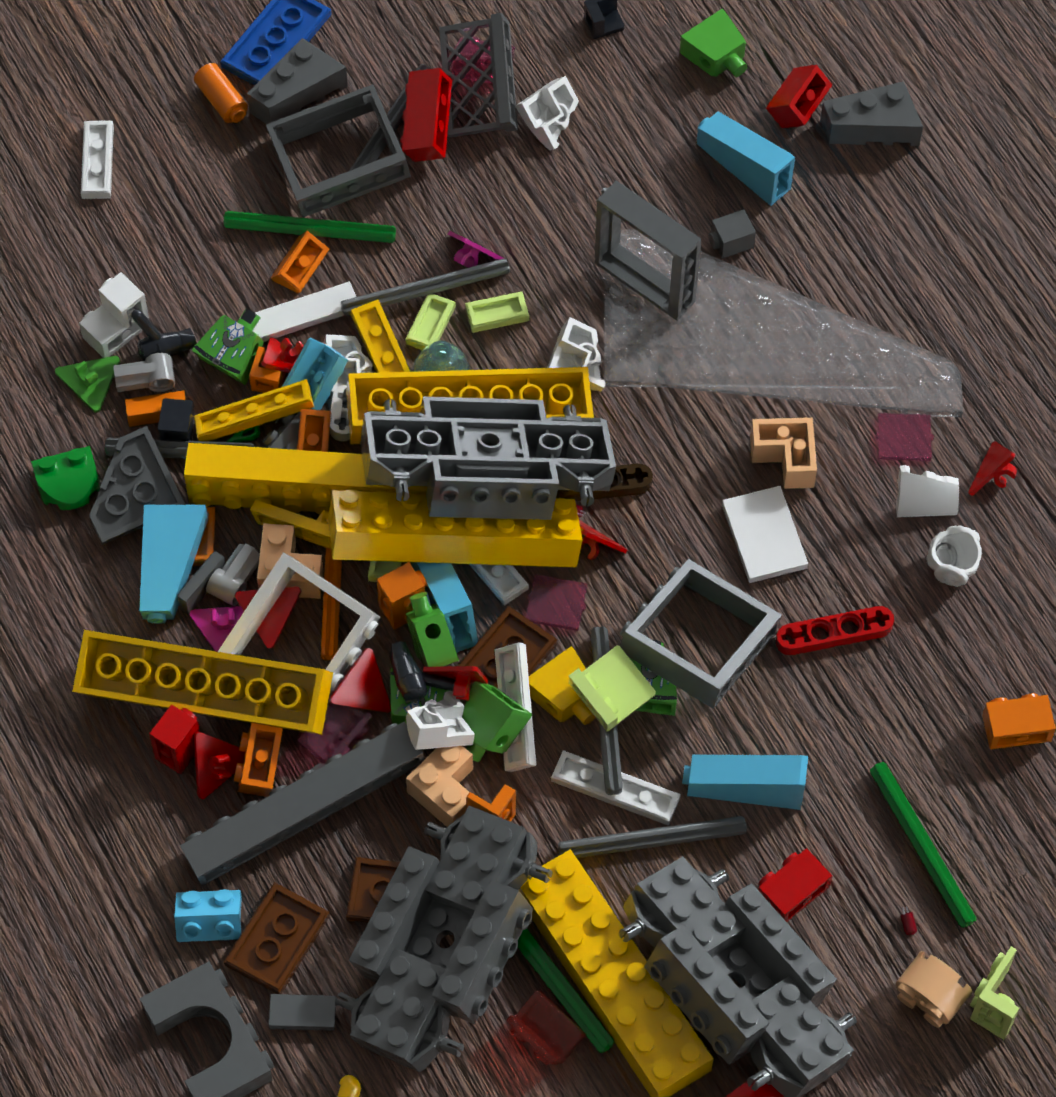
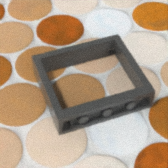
(351, 183)
(668, 295)
(678, 670)

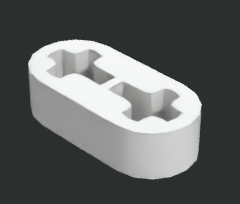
(337, 413)

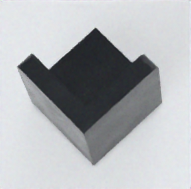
(602, 17)
(176, 420)

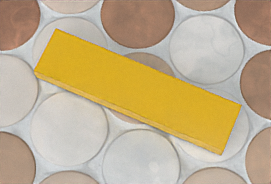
(253, 411)

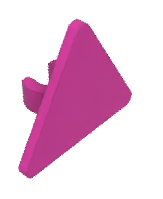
(470, 252)
(216, 623)

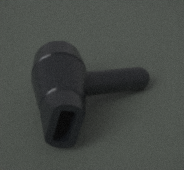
(157, 342)
(410, 679)

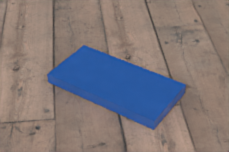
(273, 36)

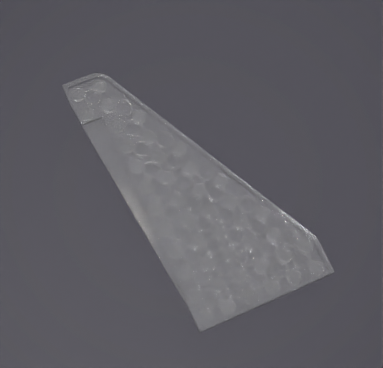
(765, 343)

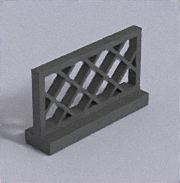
(501, 70)

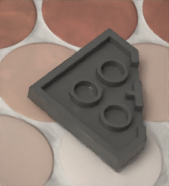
(132, 480)

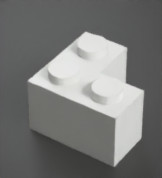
(111, 323)

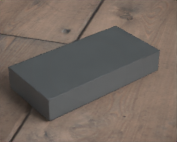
(196, 587)
(302, 1012)

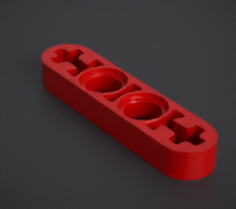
(833, 626)

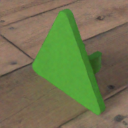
(90, 379)

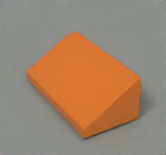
(300, 262)
(148, 408)
(314, 430)

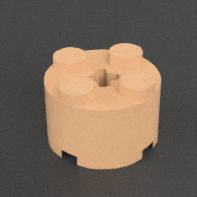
(933, 989)

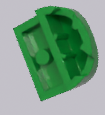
(67, 478)

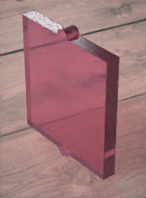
(904, 437)
(556, 602)

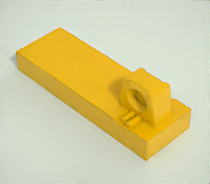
(379, 338)
(305, 528)

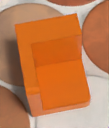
(263, 378)

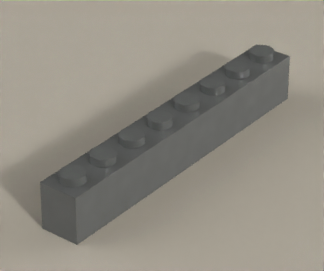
(301, 803)

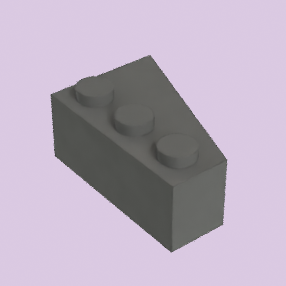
(296, 81)
(872, 116)

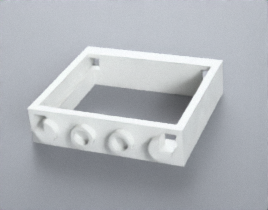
(270, 592)

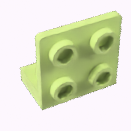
(612, 687)
(995, 1010)

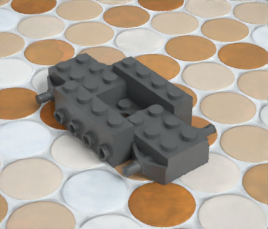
(487, 455)
(463, 895)
(781, 979)

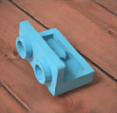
(320, 367)
(208, 915)

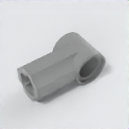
(152, 373)
(234, 574)

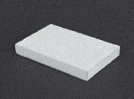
(764, 534)

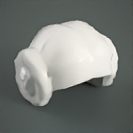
(955, 555)

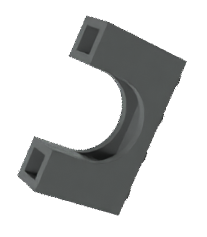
(204, 994)

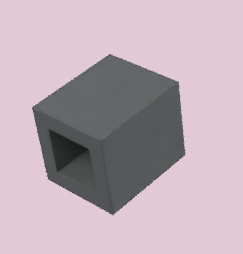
(732, 234)

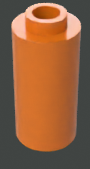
(221, 93)

